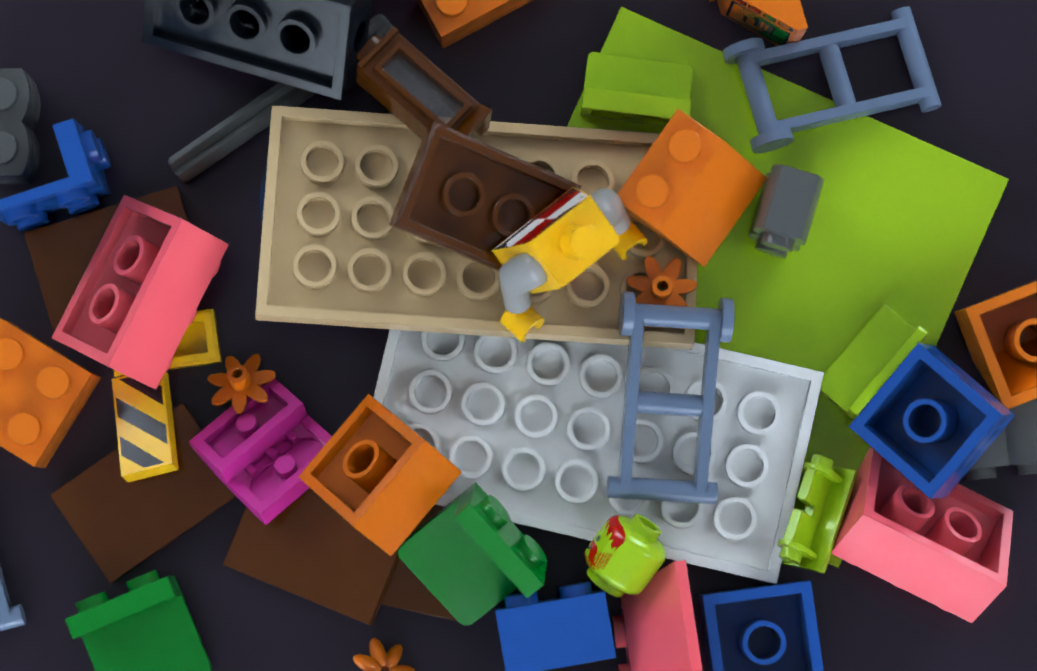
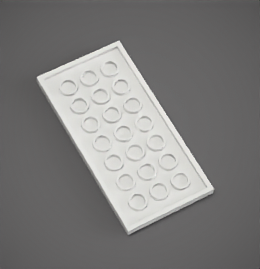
(546, 429)

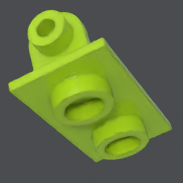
(817, 515)

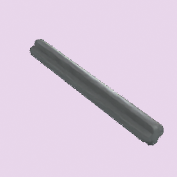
(246, 122)

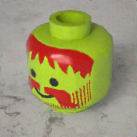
(625, 555)

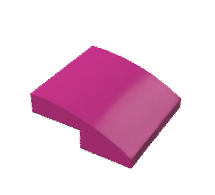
(263, 450)

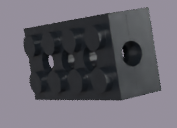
(281, 40)

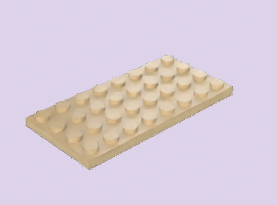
(342, 264)

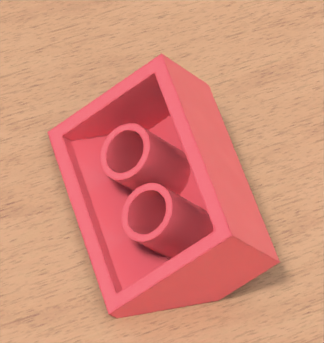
(140, 291)
(936, 549)
(659, 624)

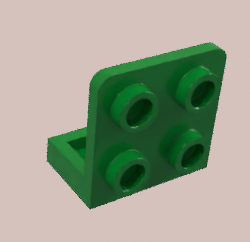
(473, 556)
(140, 629)

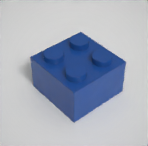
(931, 421)
(761, 628)
(555, 630)

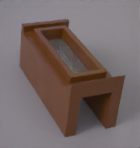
(416, 87)

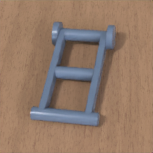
(775, 134)
(719, 328)

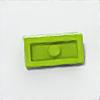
(635, 89)
(869, 361)

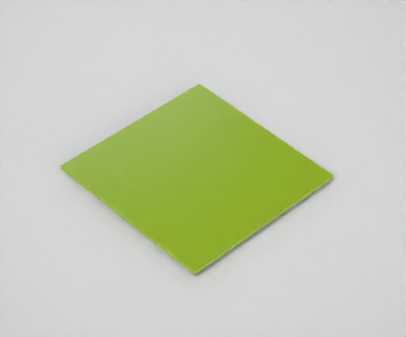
(888, 228)

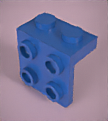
(85, 164)

